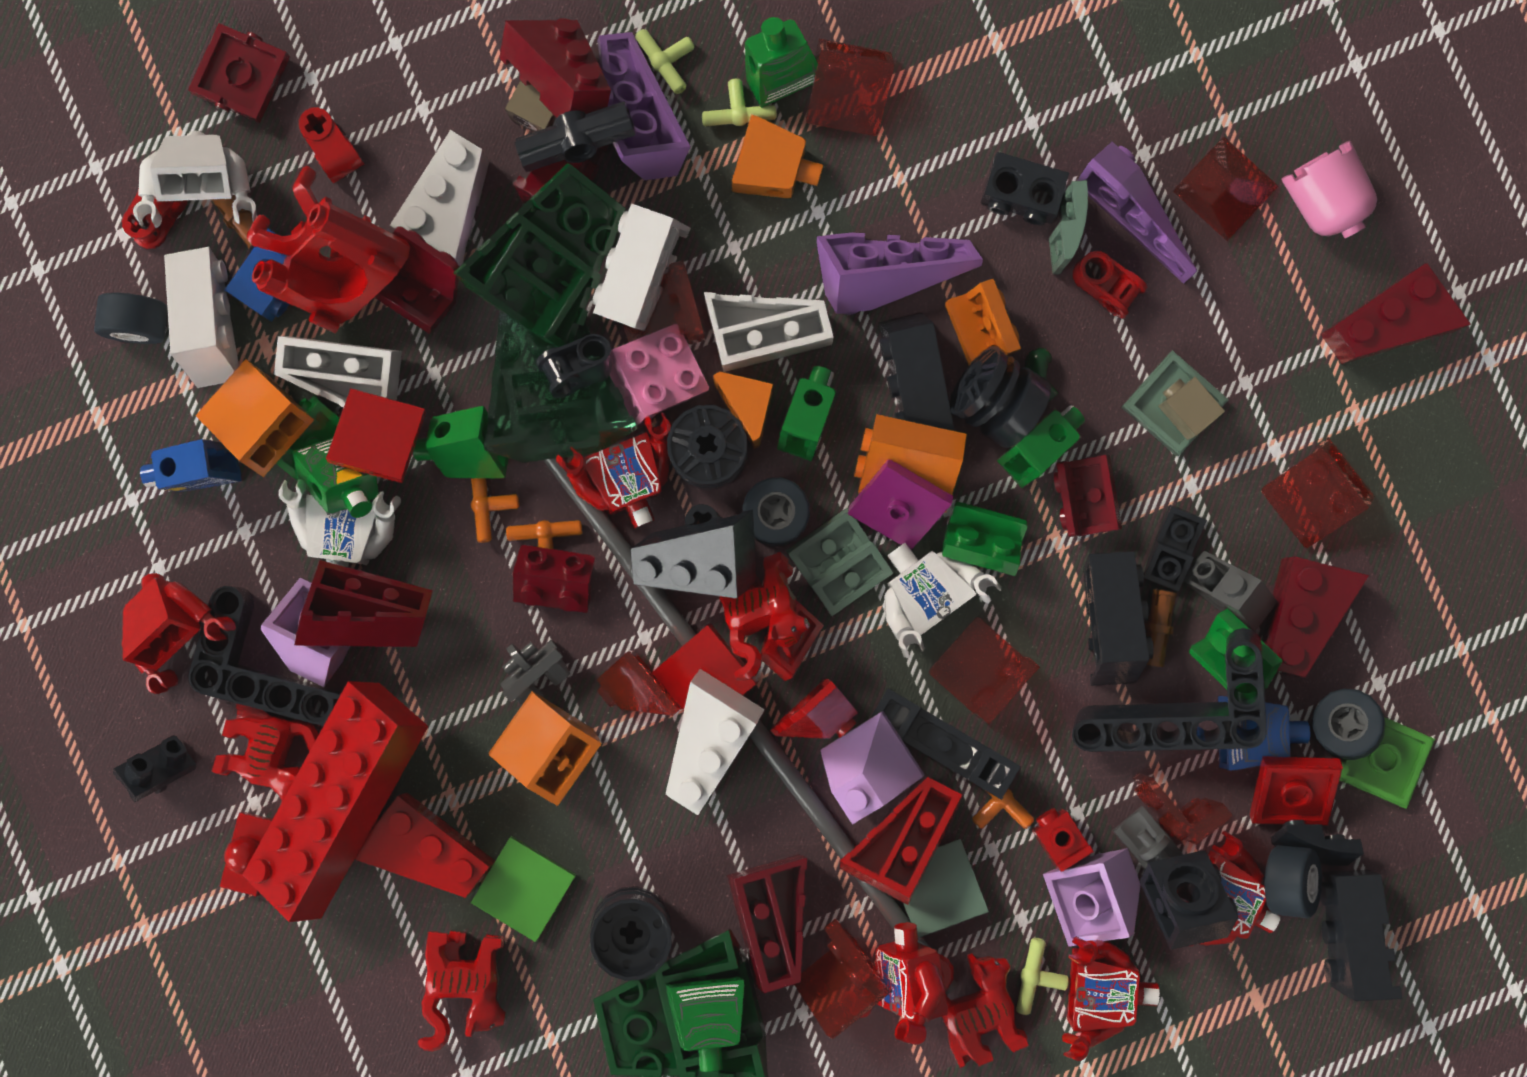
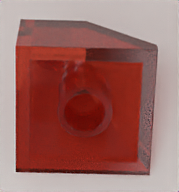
(1225, 188)
(635, 687)

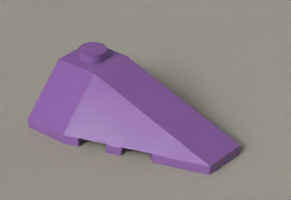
(659, 140)
(1127, 197)
(874, 273)

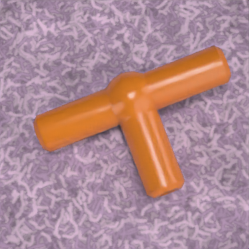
(482, 505)
(544, 531)
(1007, 803)

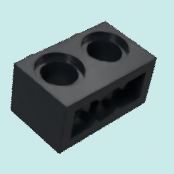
(1026, 178)

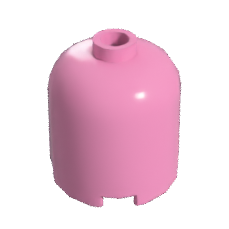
(1333, 192)

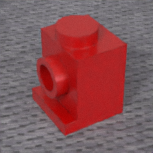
(1063, 855)

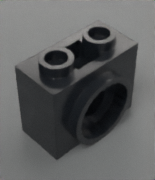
(1194, 878)

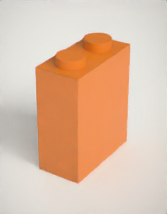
(254, 418)
(922, 449)

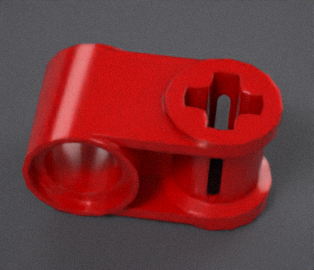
(330, 147)
(145, 238)
(1111, 284)

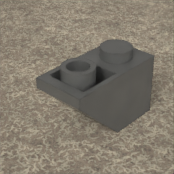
(1231, 588)

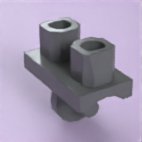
(545, 661)
(1145, 838)

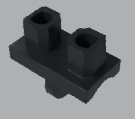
(155, 768)

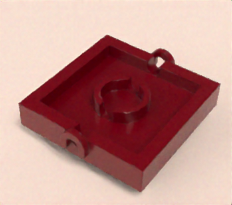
(239, 72)

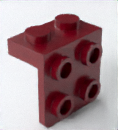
(424, 285)

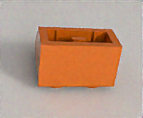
(545, 748)

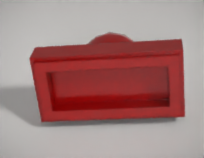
(774, 655)
(245, 840)

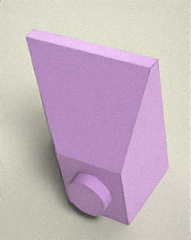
(280, 629)
(869, 767)
(1096, 897)

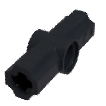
(575, 136)

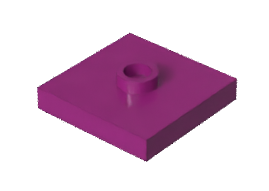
(900, 504)

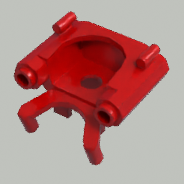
(332, 288)

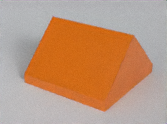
(747, 401)

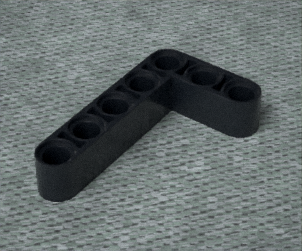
(232, 674)
(1186, 715)

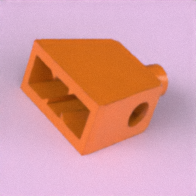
(772, 161)

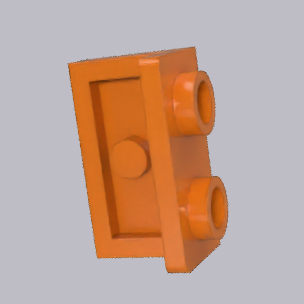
(982, 321)

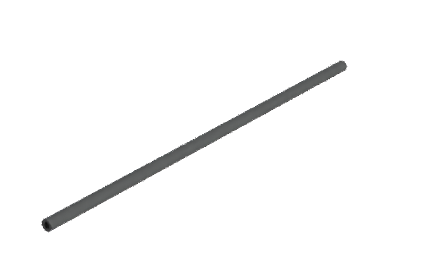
(760, 735)

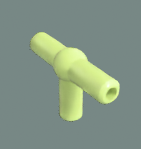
(662, 60)
(738, 114)
(1033, 976)

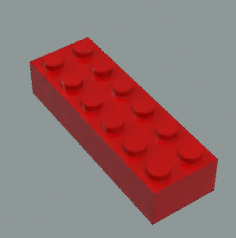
(334, 801)

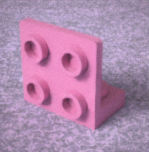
(656, 373)

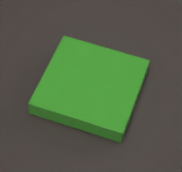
(1393, 767)
(523, 888)

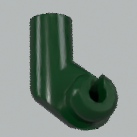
(1038, 362)

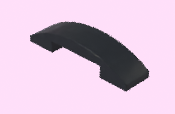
(948, 745)

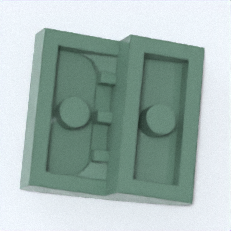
(1069, 231)
(839, 562)

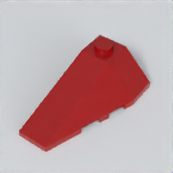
(818, 714)

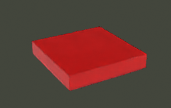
(376, 435)
(705, 652)
(1295, 790)

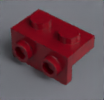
(1087, 496)
(553, 578)

